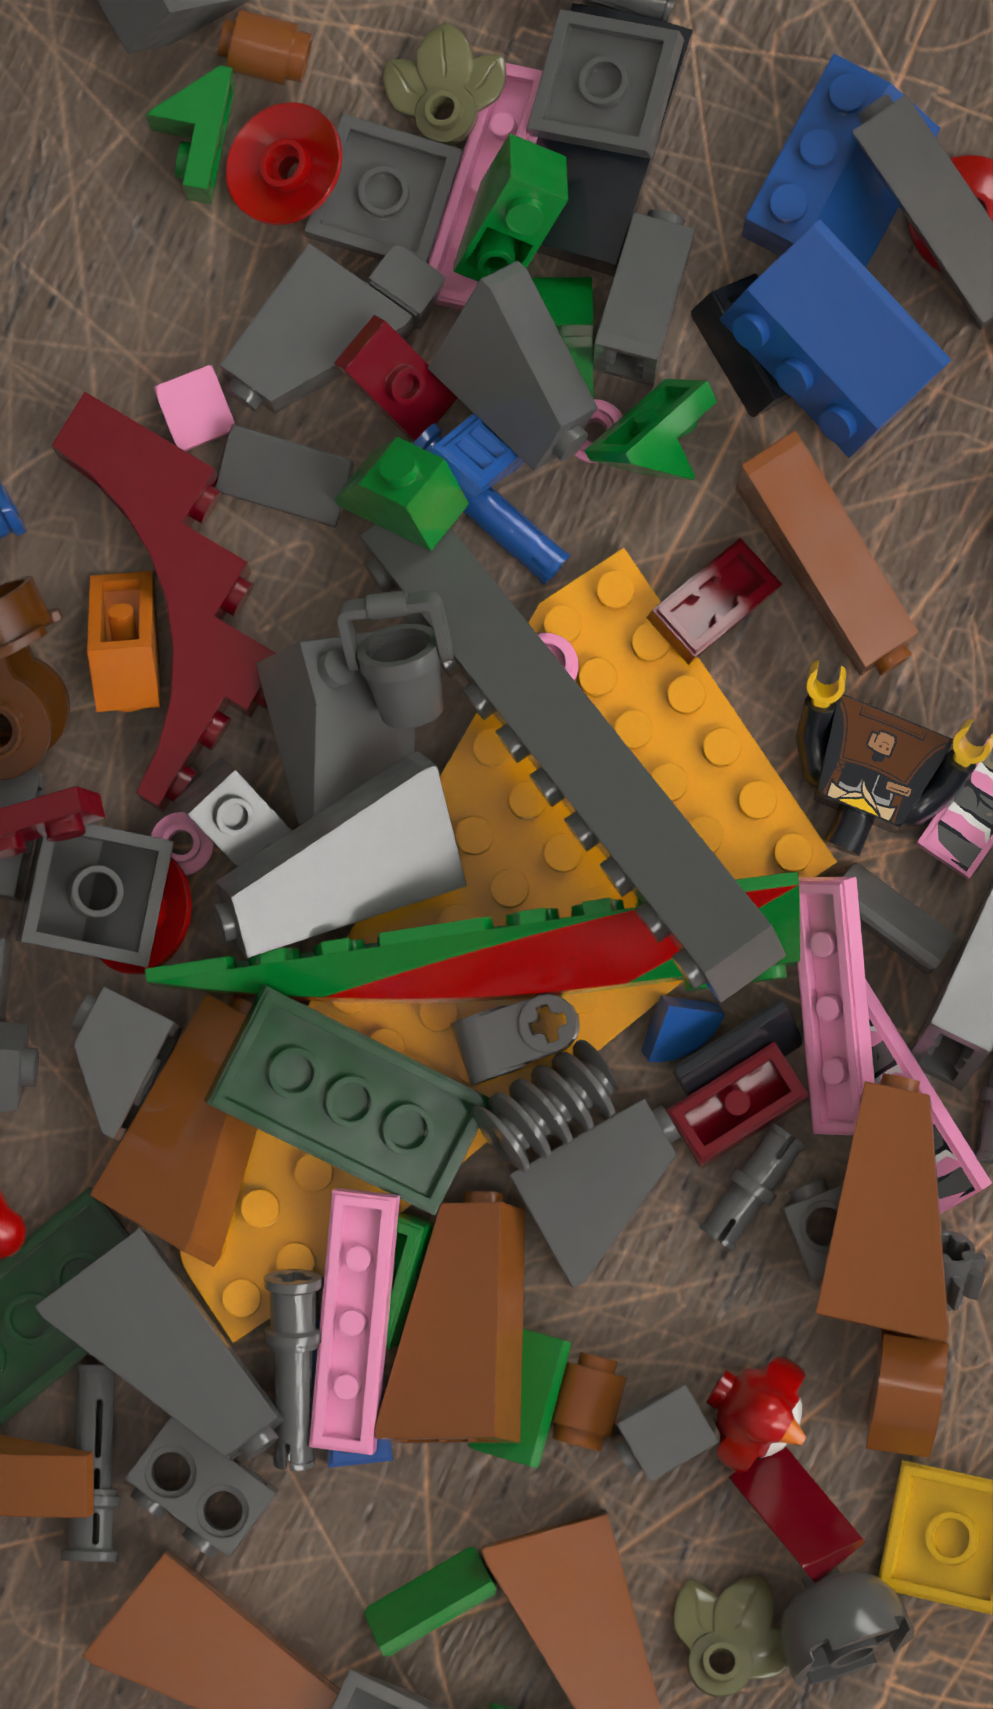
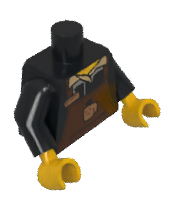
(877, 764)

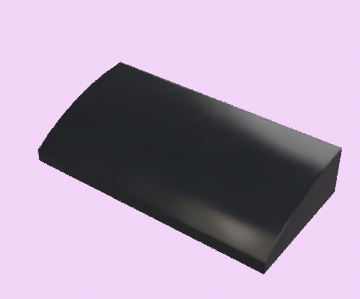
(602, 183)

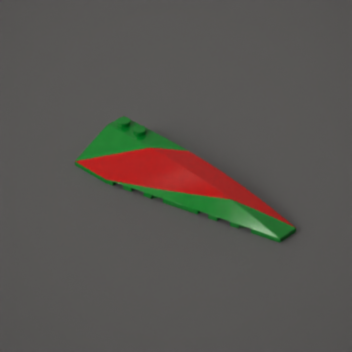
(475, 961)

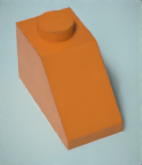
(123, 642)

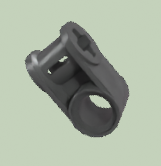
(504, 1038)

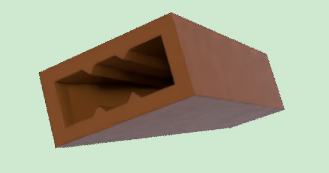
(826, 555)
(181, 1156)
(887, 1228)
(463, 1332)
(578, 1610)
(204, 1648)

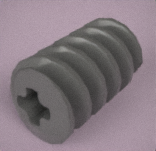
(548, 1105)

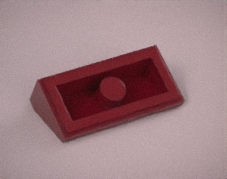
(738, 1105)
(798, 1513)

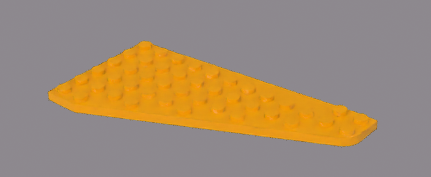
(523, 859)

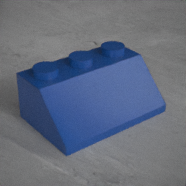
(826, 172)
(834, 339)

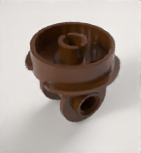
(31, 691)

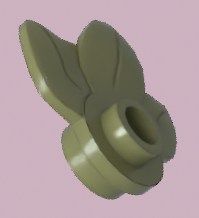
(444, 76)
(731, 1624)

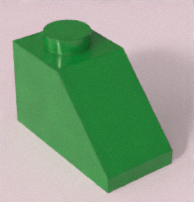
(405, 493)

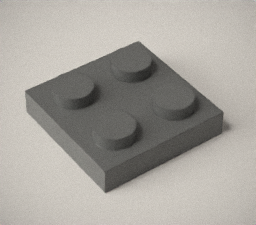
(605, 83)
(387, 191)

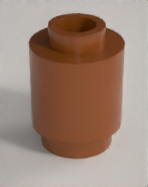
(265, 47)
(588, 1402)

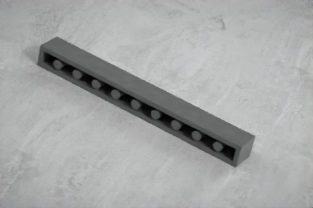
(585, 766)

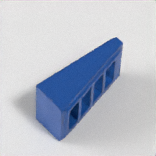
(476, 456)

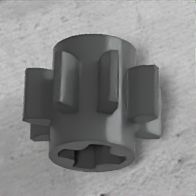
(962, 1269)

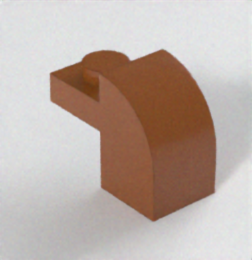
(906, 1394)

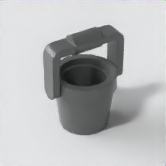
(401, 658)

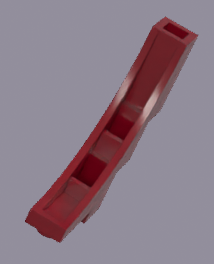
(162, 496)

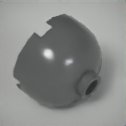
(840, 1625)

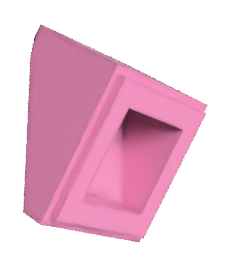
(195, 408)

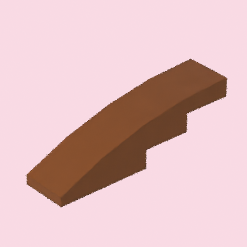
(45, 1480)

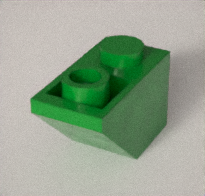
(512, 208)

